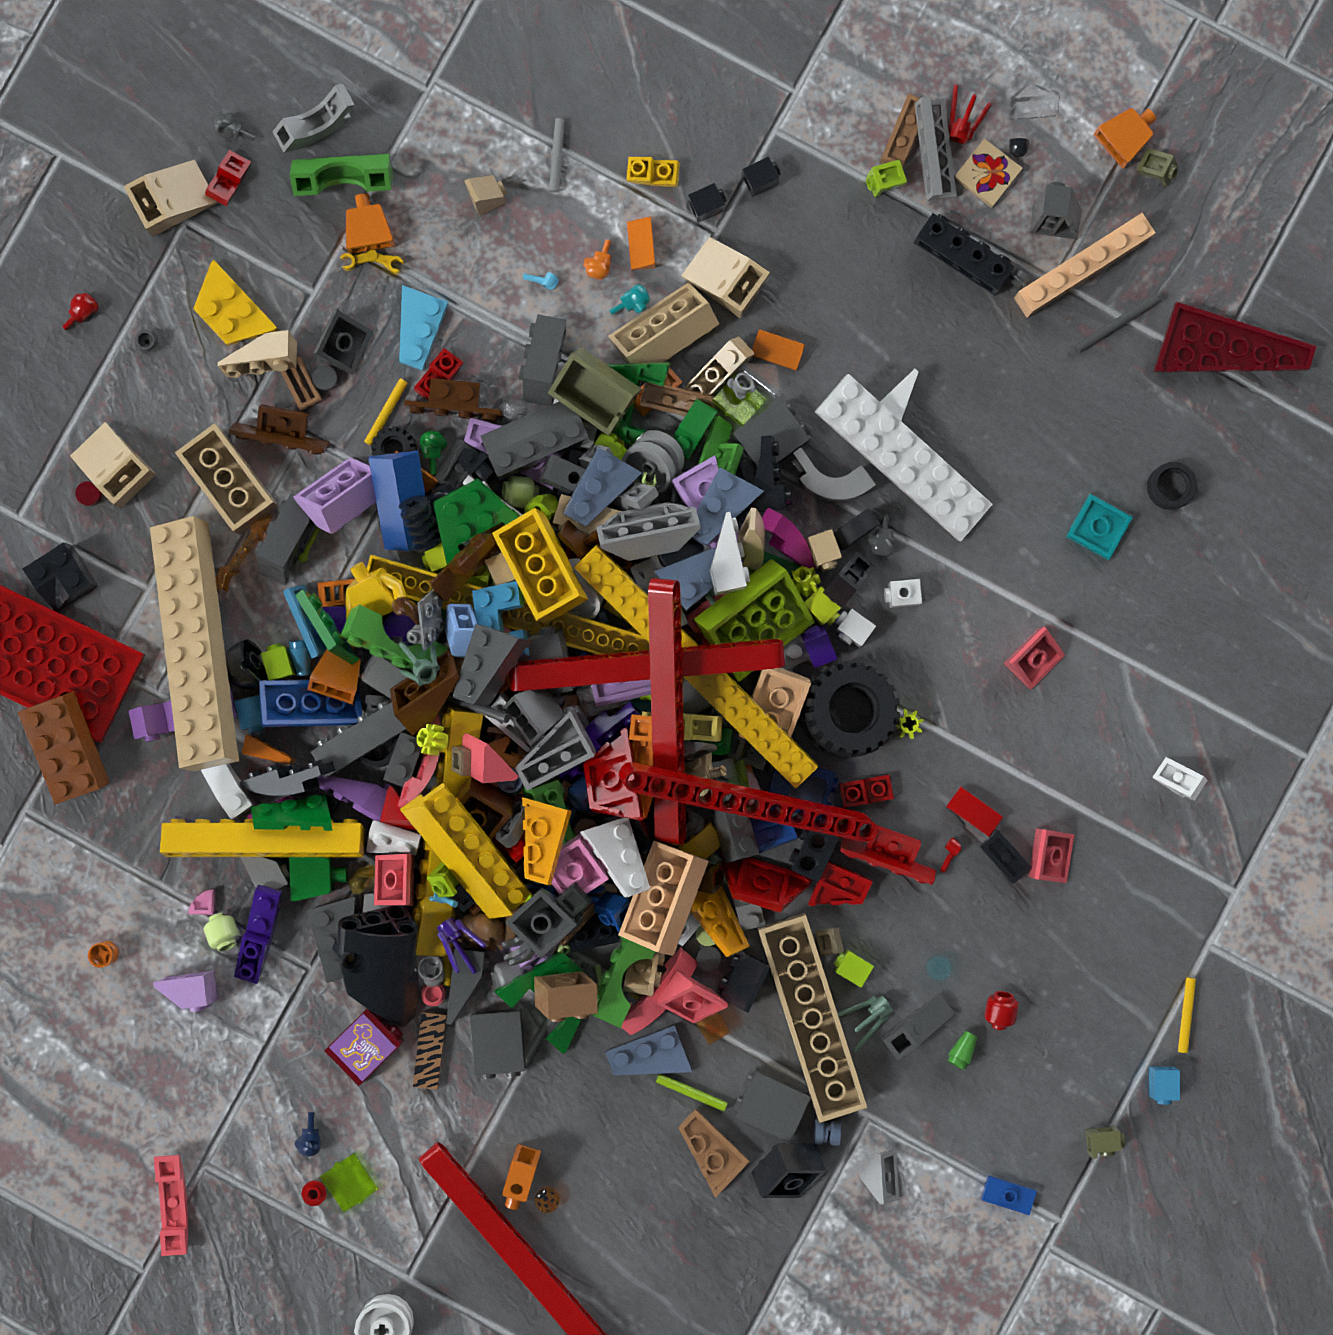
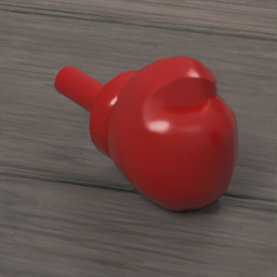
(81, 307)

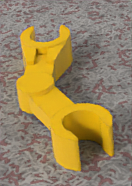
(372, 256)

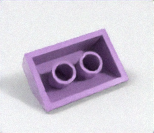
(338, 495)

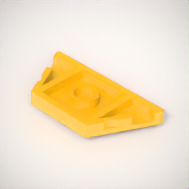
(229, 309)

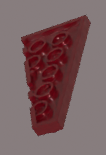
(1214, 343)

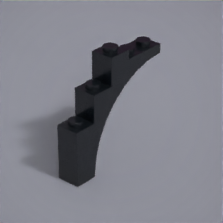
(774, 496)

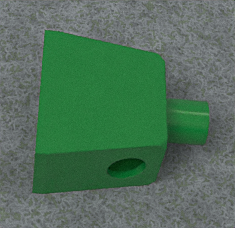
(314, 876)

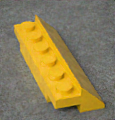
(467, 851)

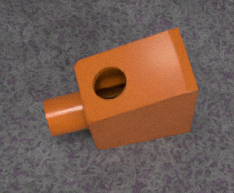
(1126, 134)
(367, 227)
(335, 677)
(520, 1176)

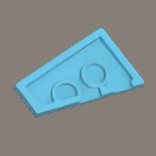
(419, 326)

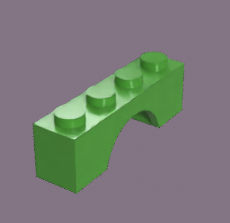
(316, 174)
(366, 630)
(611, 1002)

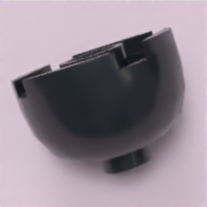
(244, 665)

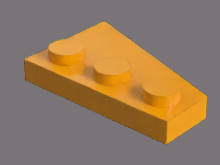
(544, 836)
(719, 921)

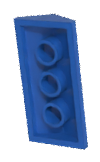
(395, 480)
(291, 704)

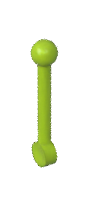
(303, 556)

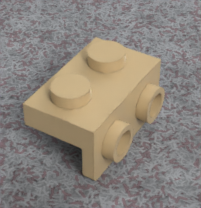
(643, 975)

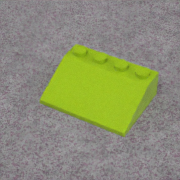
(762, 611)

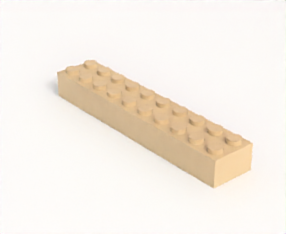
(194, 644)

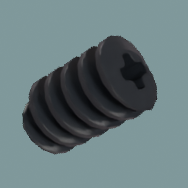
(421, 522)

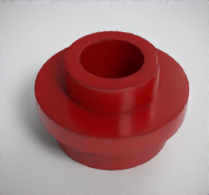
(314, 1185)

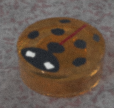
(547, 1199)

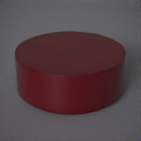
(88, 494)

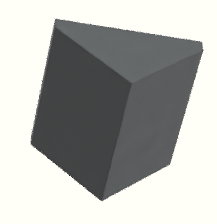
(343, 342)
(541, 922)

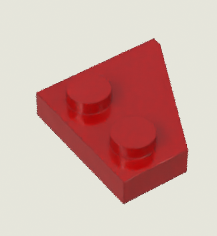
(840, 887)

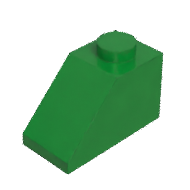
(694, 427)

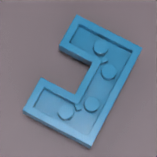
(492, 601)

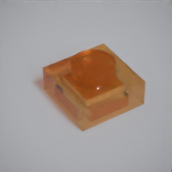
(713, 1027)

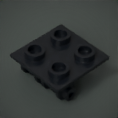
(594, 935)

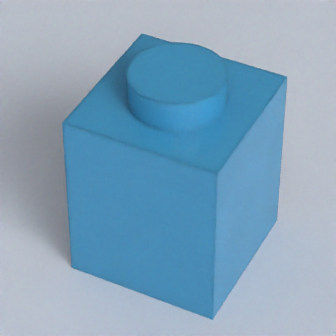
(1164, 1084)

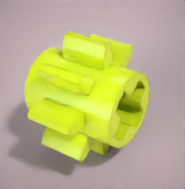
(806, 580)
(913, 728)
(432, 739)

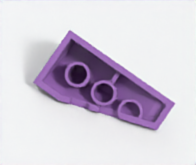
(365, 796)

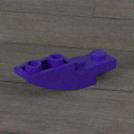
(602, 730)
(258, 934)

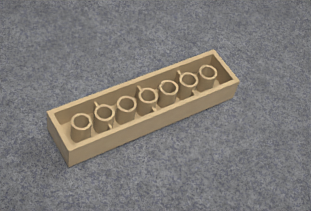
(812, 1017)

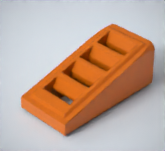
(332, 584)
(257, 748)

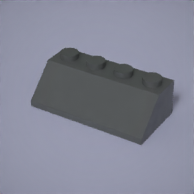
(534, 439)

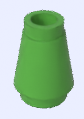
(963, 1051)

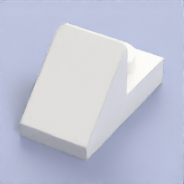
(1180, 779)

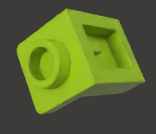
(885, 177)
(443, 881)

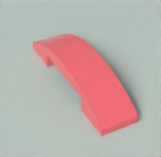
(415, 786)
(647, 1009)
(173, 1204)

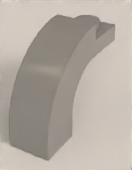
(316, 123)
(828, 488)
(634, 496)

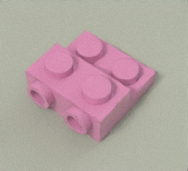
(579, 865)

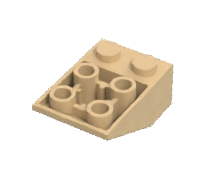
(169, 196)
(726, 276)
(112, 465)

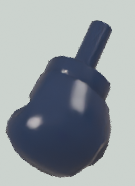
(309, 1141)

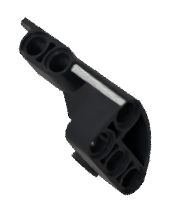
(379, 961)

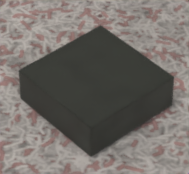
(573, 899)

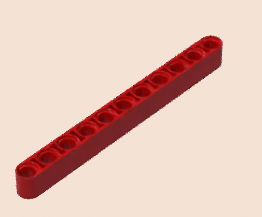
(636, 665)
(667, 701)
(741, 796)
(508, 1242)

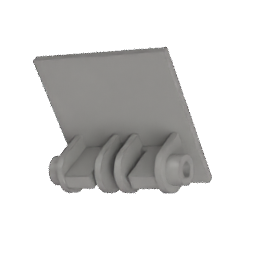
(430, 620)

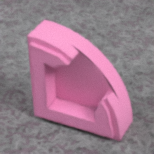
(204, 903)

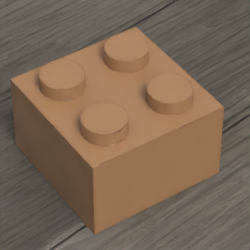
(565, 995)

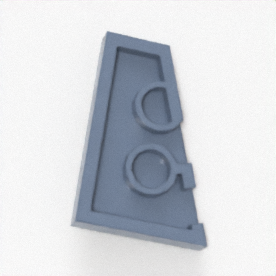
(599, 486)
(724, 495)
(693, 576)
(650, 1054)

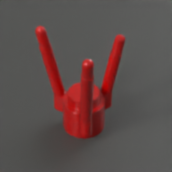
(960, 130)

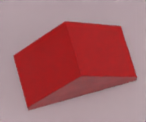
(391, 812)

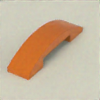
(642, 747)

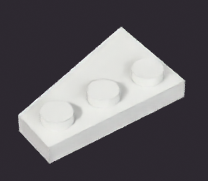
(619, 852)

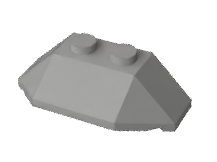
(648, 531)

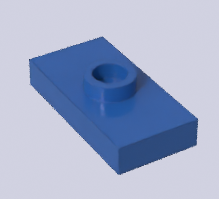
(1008, 1195)

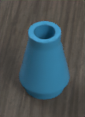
(300, 657)

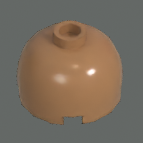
(488, 930)

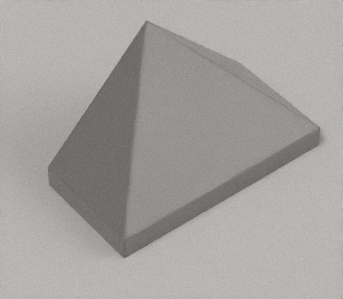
(882, 1177)

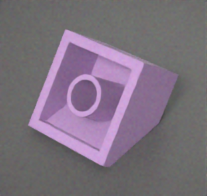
(190, 990)

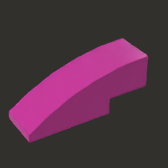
(787, 538)

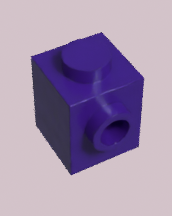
(818, 646)

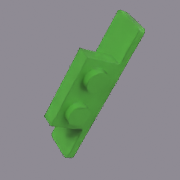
(716, 445)

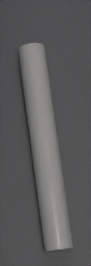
(556, 155)

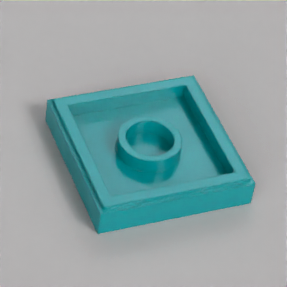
(1099, 527)

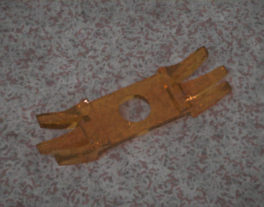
(257, 532)

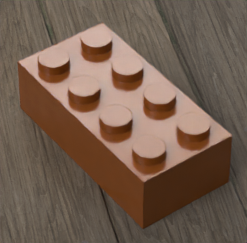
(64, 747)

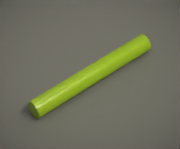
(691, 1092)

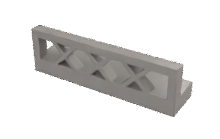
(930, 150)

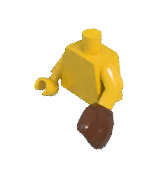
(379, 593)

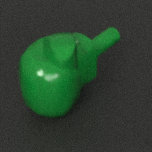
(432, 444)

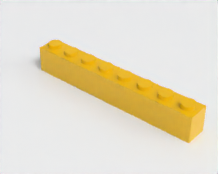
(242, 840)

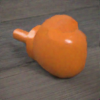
(599, 265)

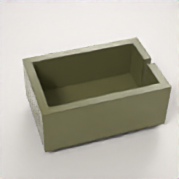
(594, 390)

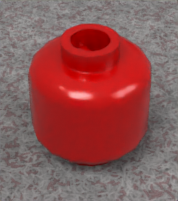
(1001, 1010)

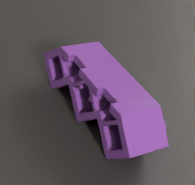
(156, 720)

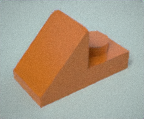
(501, 747)

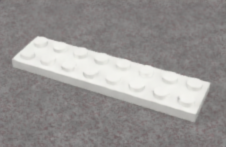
(903, 457)

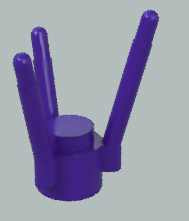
(450, 932)

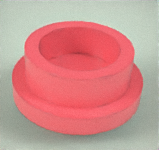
(433, 995)

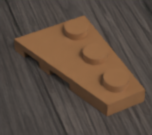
(714, 1153)

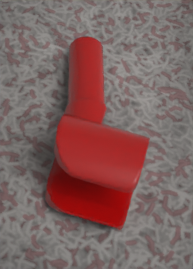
(954, 848)

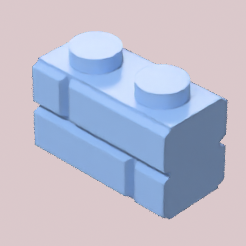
(459, 628)

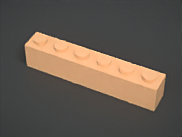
(1084, 265)

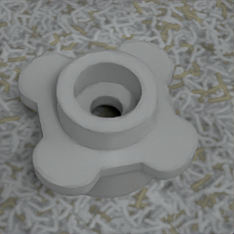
(744, 380)

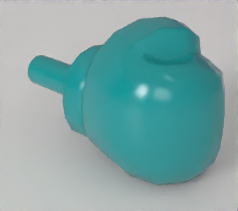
(635, 299)

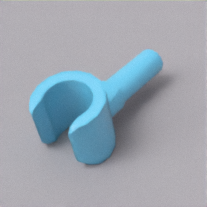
(549, 281)
(448, 900)

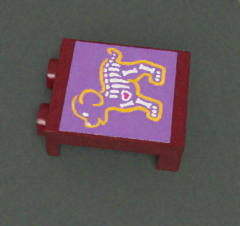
(364, 1045)

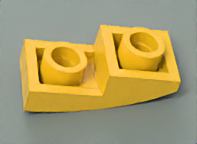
(653, 172)
(703, 843)

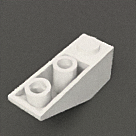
(726, 568)

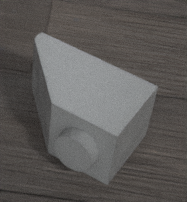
(267, 871)

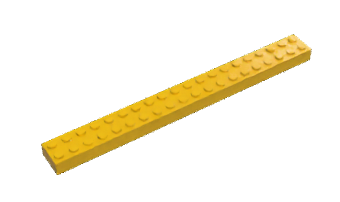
(578, 630)
(717, 689)

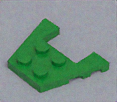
(649, 372)
(468, 513)
(515, 990)

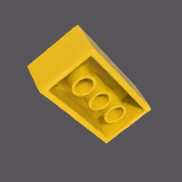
(540, 566)

